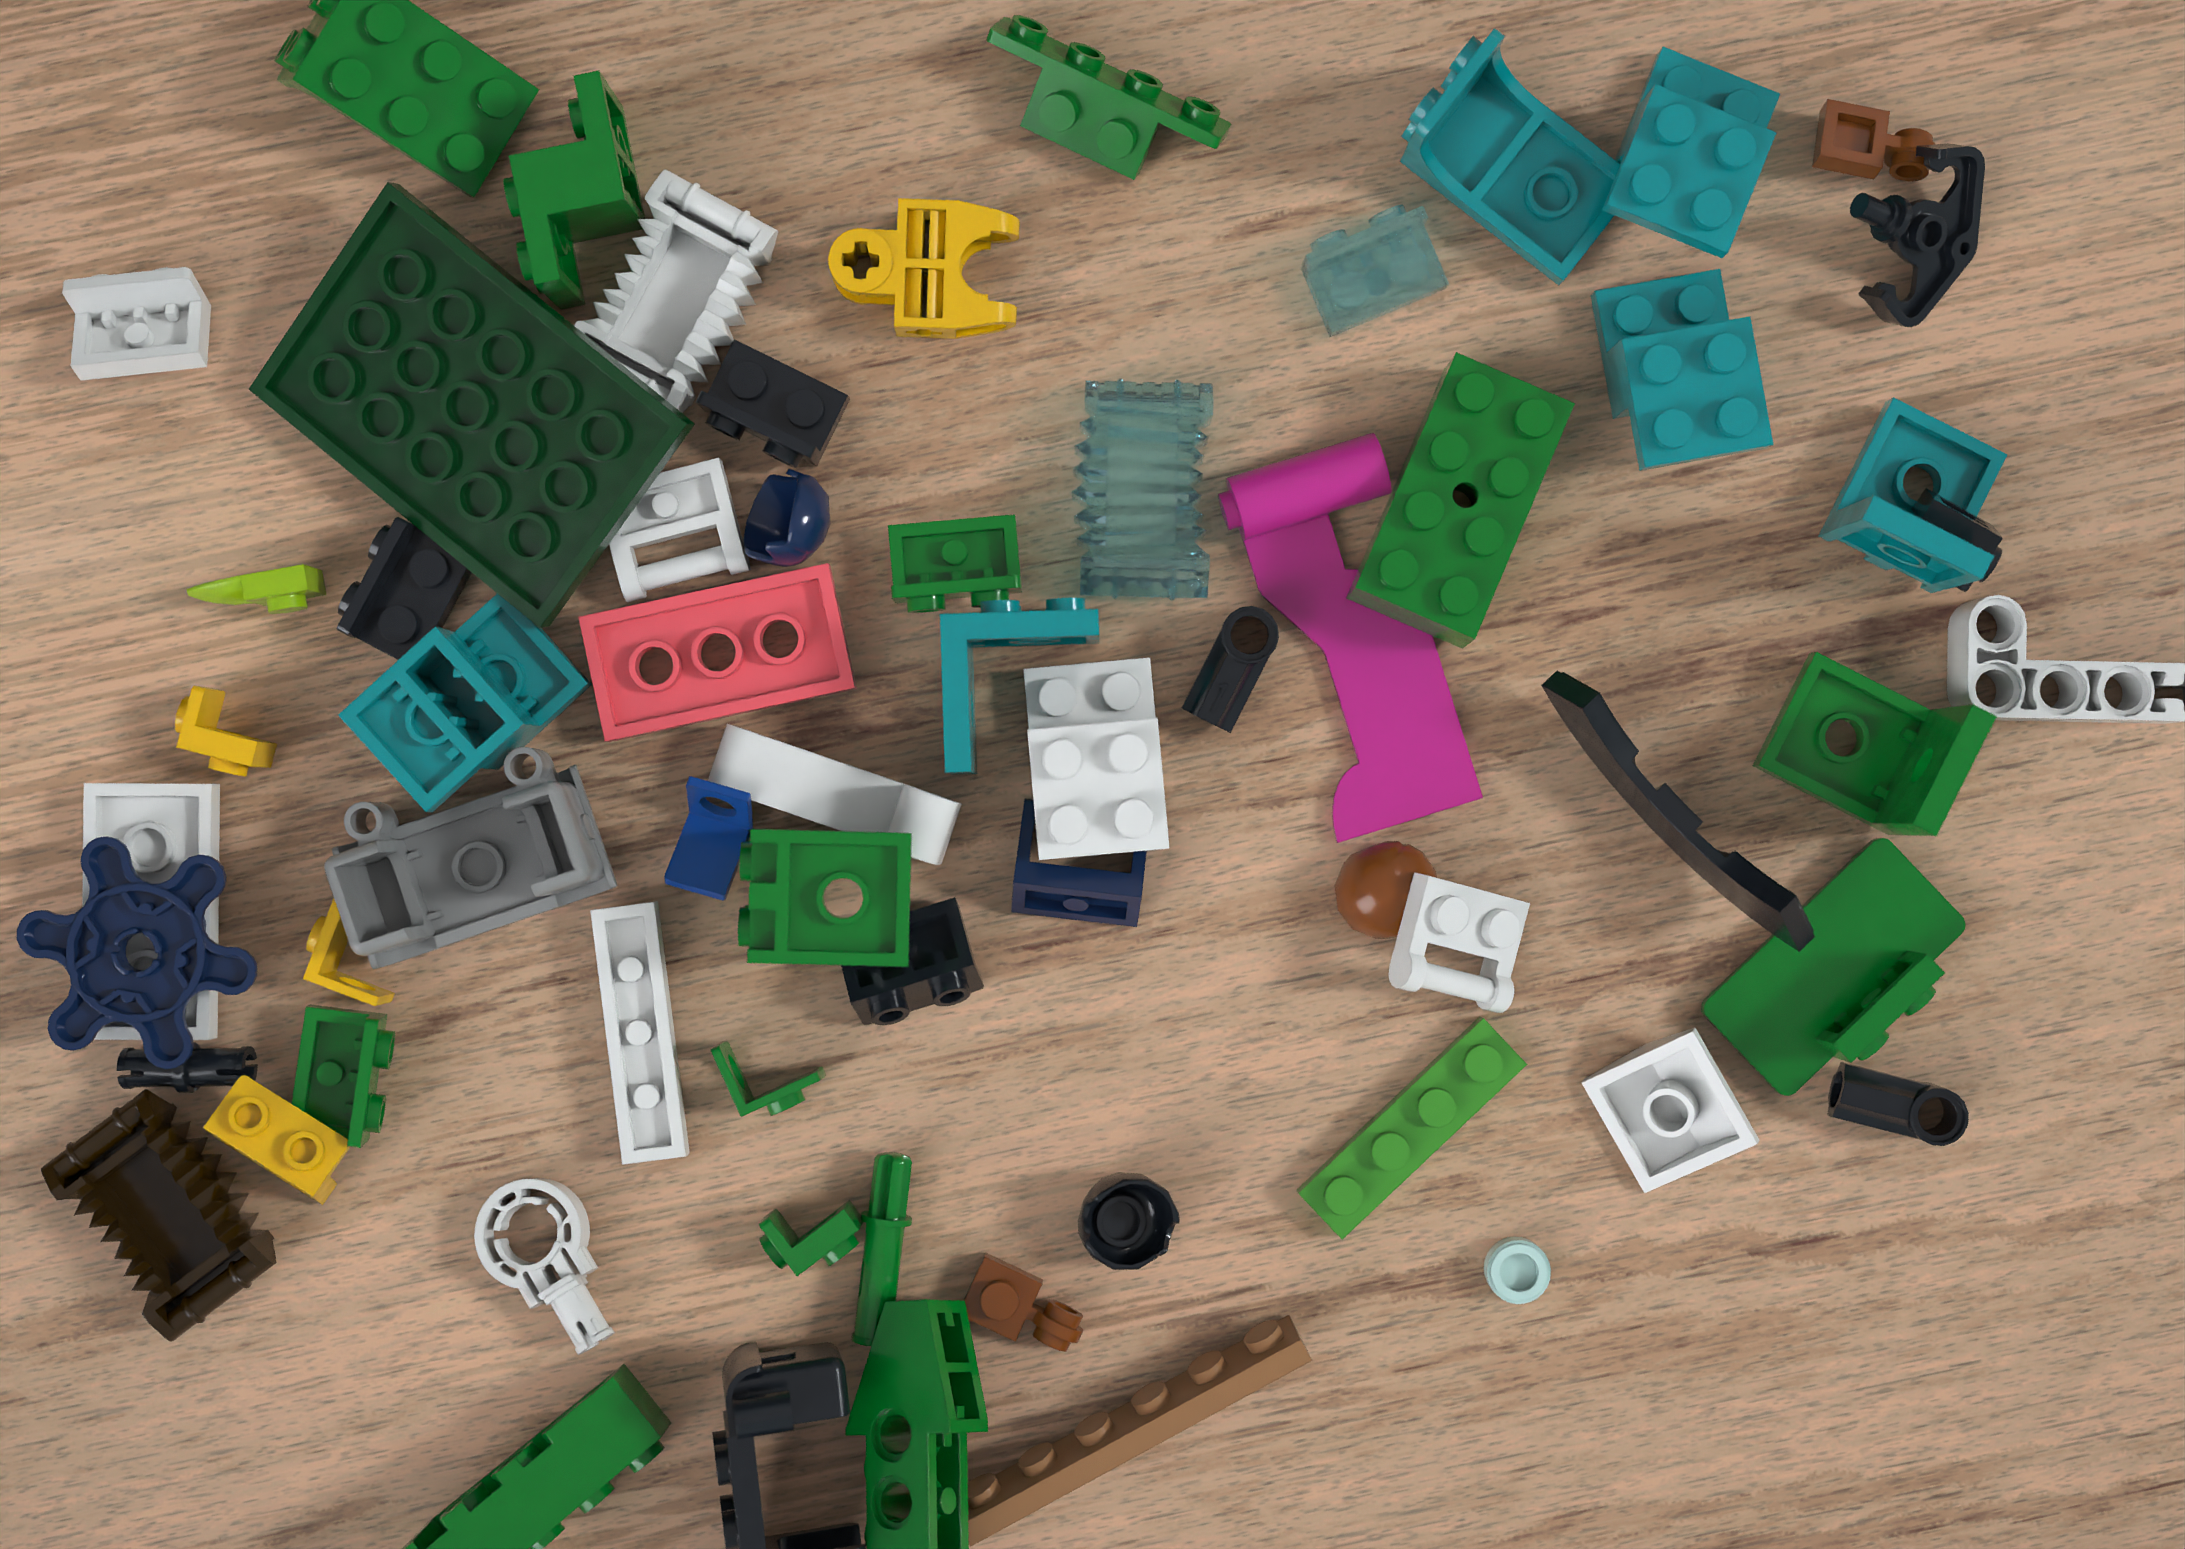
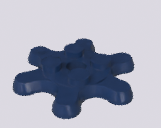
(94, 952)

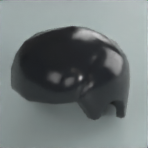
(1127, 1221)

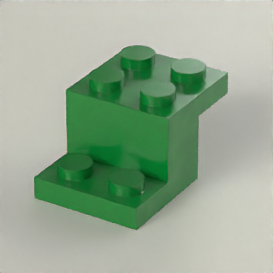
(575, 192)

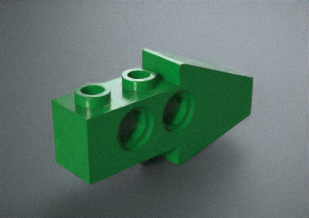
(916, 1411)

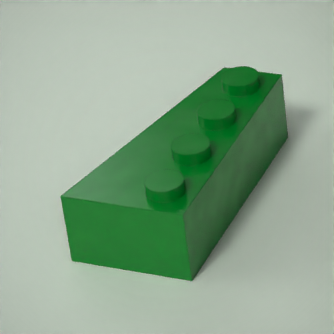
(554, 1472)

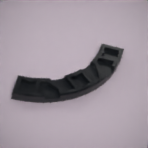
(1670, 818)

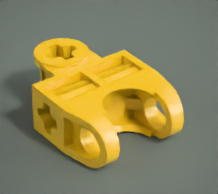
(899, 263)

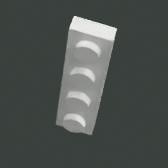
(640, 1032)

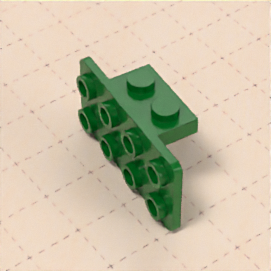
(1865, 967)

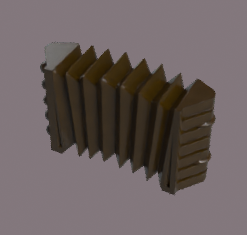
(164, 1210)

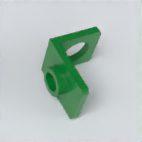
(775, 1100)

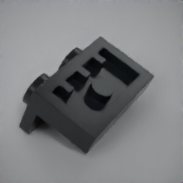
(774, 404)
(403, 591)
(938, 970)

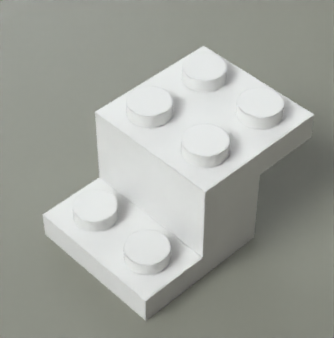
(1095, 759)

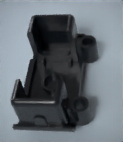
(766, 1397)

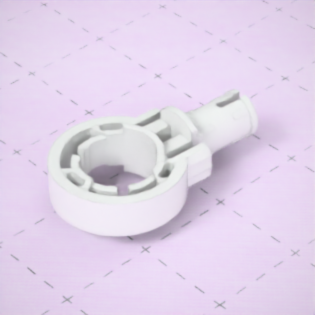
(568, 1256)

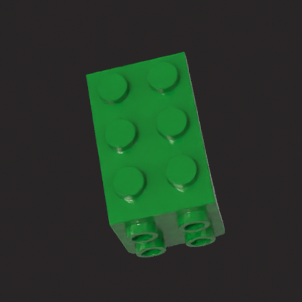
(409, 84)

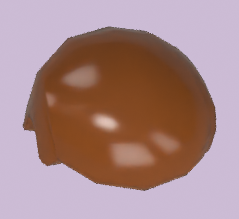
(1376, 887)

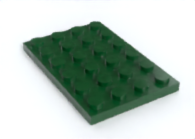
(470, 405)

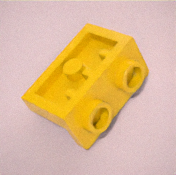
(279, 1137)

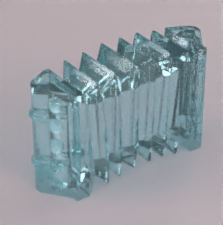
(1140, 489)

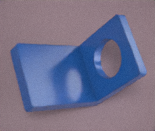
(710, 840)

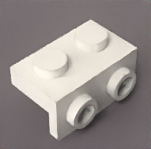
(138, 323)

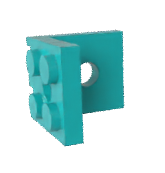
(1877, 514)
(998, 625)

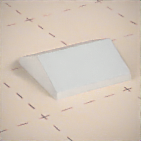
(1669, 1109)

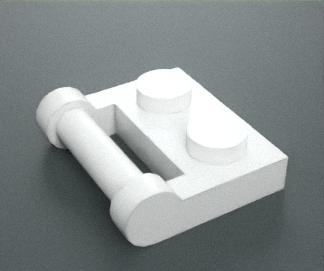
(673, 507)
(1462, 921)

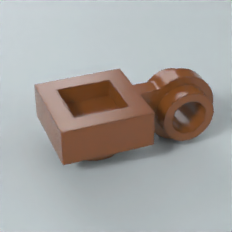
(1856, 143)
(1005, 1297)

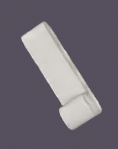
(2079, 682)
(833, 792)

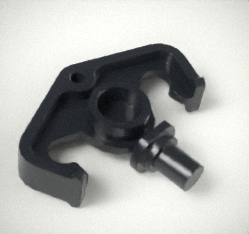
(1928, 234)

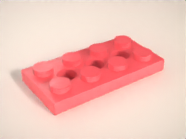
(682, 625)

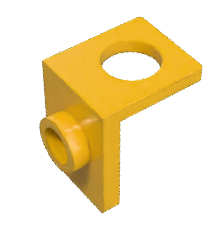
(327, 946)

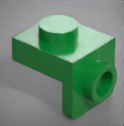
(826, 1240)

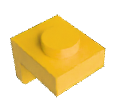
(228, 751)

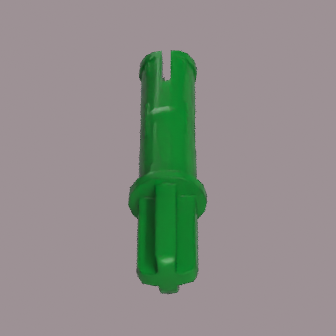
(883, 1241)

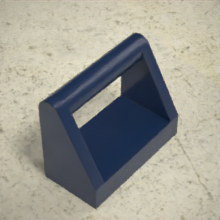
(1074, 891)

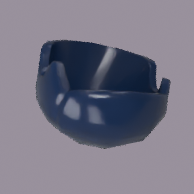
(787, 520)

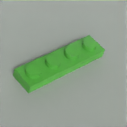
(1411, 1127)

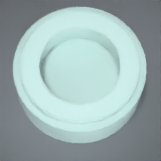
(1517, 1270)

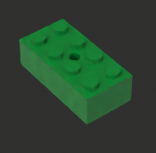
(1443, 561)

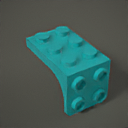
(1510, 161)

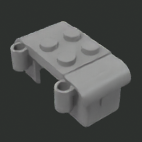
(468, 865)

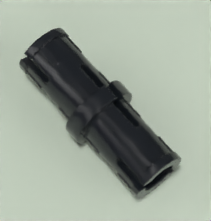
(203, 1069)

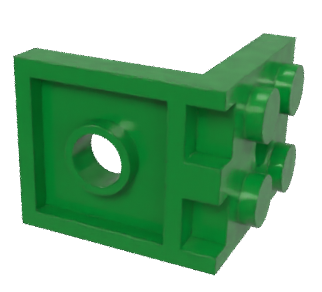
(1904, 755)
(787, 902)

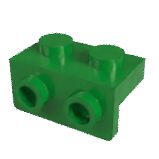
(954, 561)
(341, 1070)

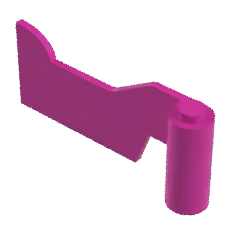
(1381, 669)

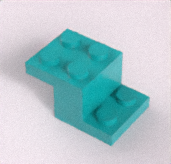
(1692, 152)
(1681, 369)
(464, 701)

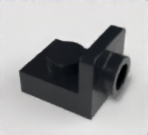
(1961, 524)

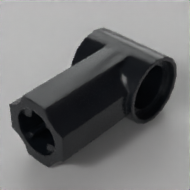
(1229, 674)
(1894, 1104)

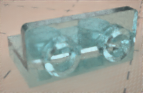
(1373, 269)

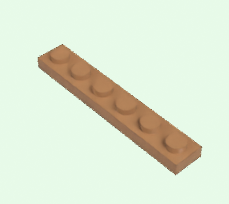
(1147, 1420)

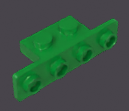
(1097, 106)

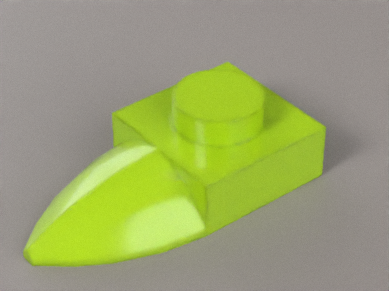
(278, 589)

